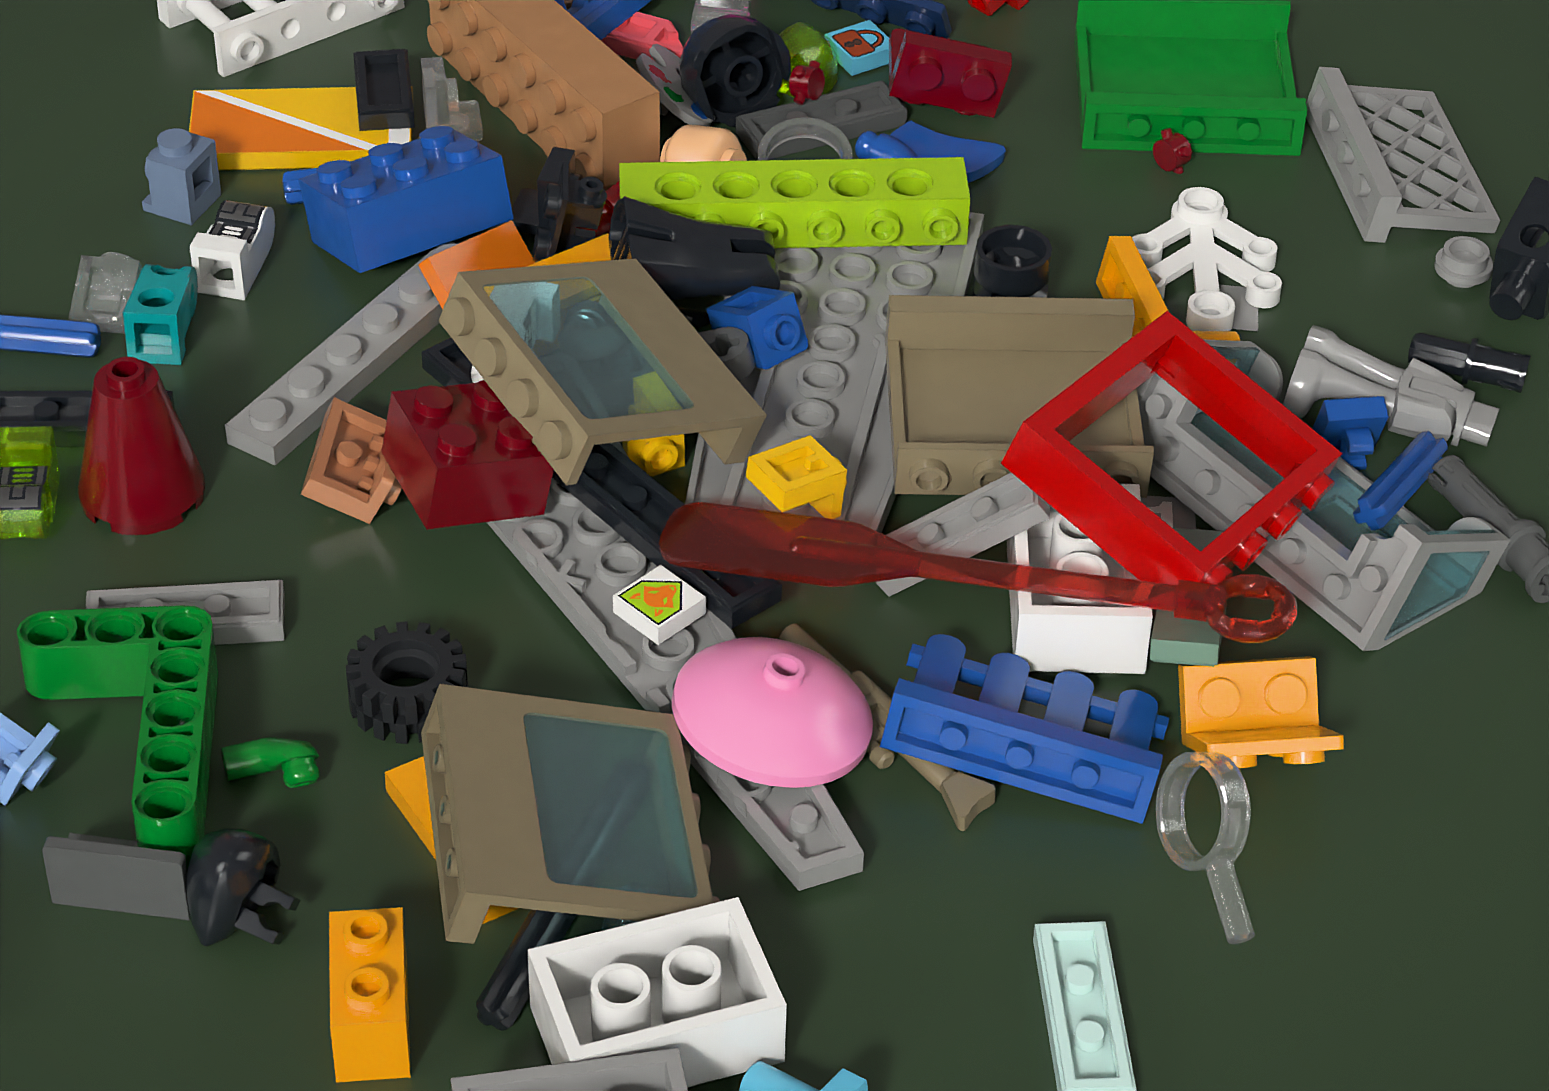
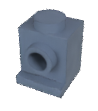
(182, 176)

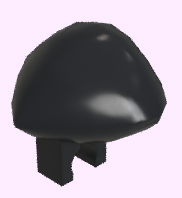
(228, 882)

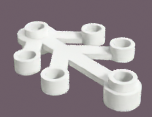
(1202, 216)

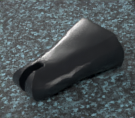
(691, 254)

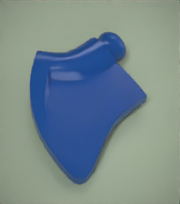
(920, 142)

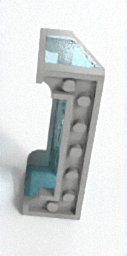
(1353, 577)

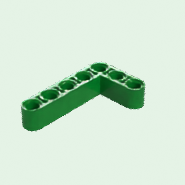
(151, 654)

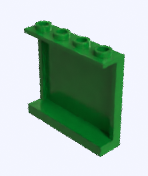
(1188, 66)

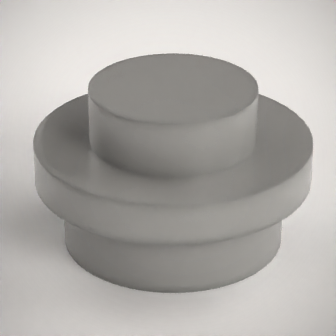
(1464, 262)

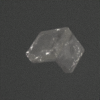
(442, 101)
(104, 289)

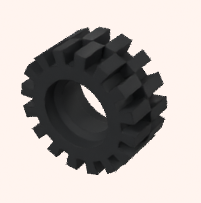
(398, 657)

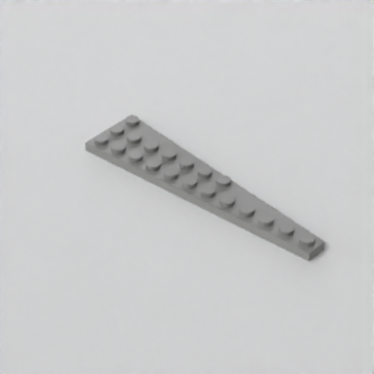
(581, 569)

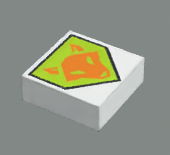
(659, 604)

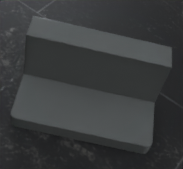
(116, 876)

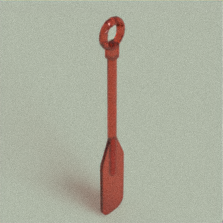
(851, 554)

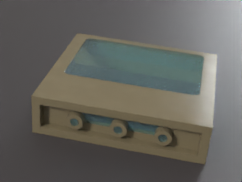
(596, 360)
(559, 809)

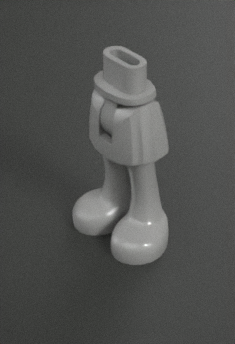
(1414, 397)

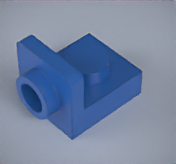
(769, 321)

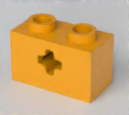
(369, 995)

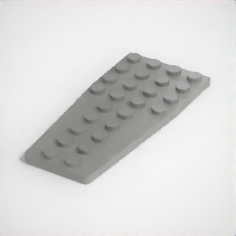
(840, 381)

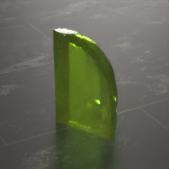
(809, 44)

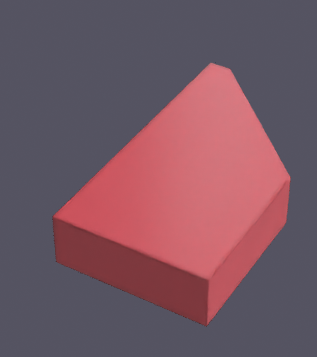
(639, 35)

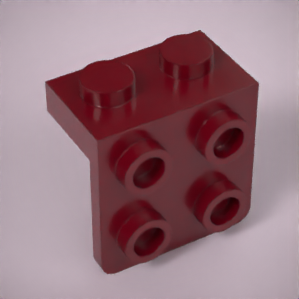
(947, 72)

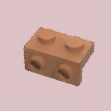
(348, 463)

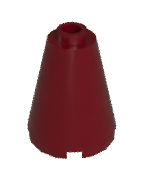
(136, 453)

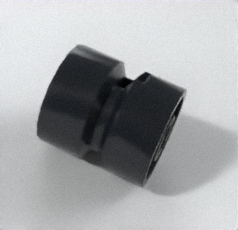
(1012, 263)

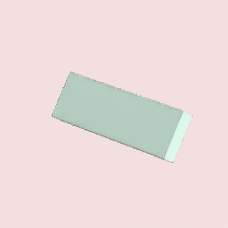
(1082, 1007)

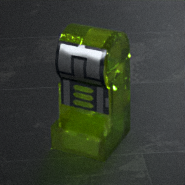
(27, 481)

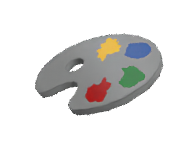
(665, 77)

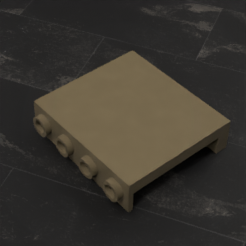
(980, 366)

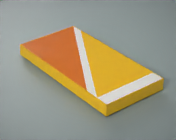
(285, 127)

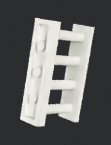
(273, 26)

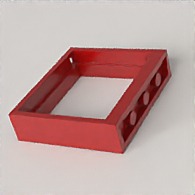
(1120, 521)

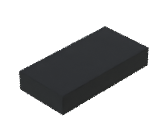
(383, 89)

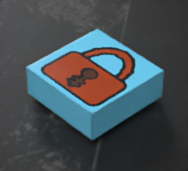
(860, 47)

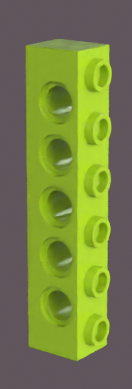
(815, 199)

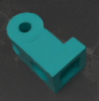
(160, 314)

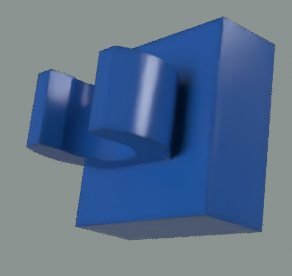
(1352, 426)

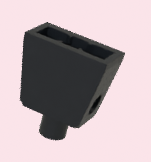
(1519, 267)

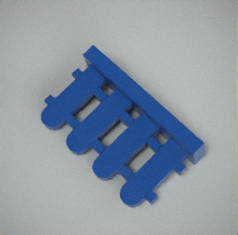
(1019, 749)

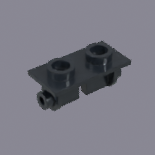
(569, 206)

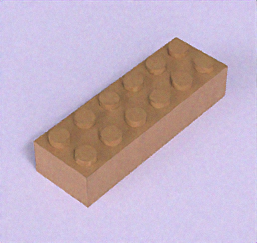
(551, 80)

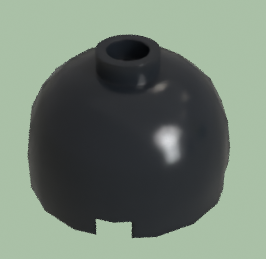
(733, 67)

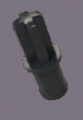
(1471, 361)

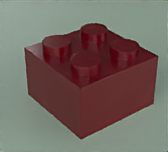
(463, 456)

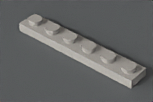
(338, 367)

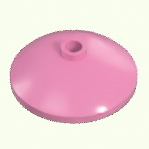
(772, 712)

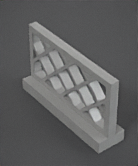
(1363, 162)

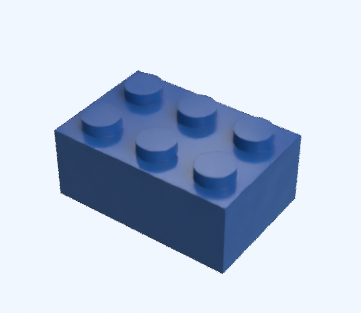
(405, 198)

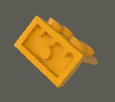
(1255, 710)

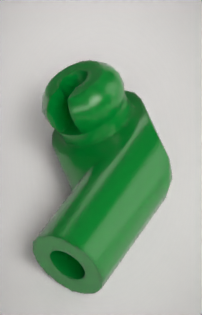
(271, 754)

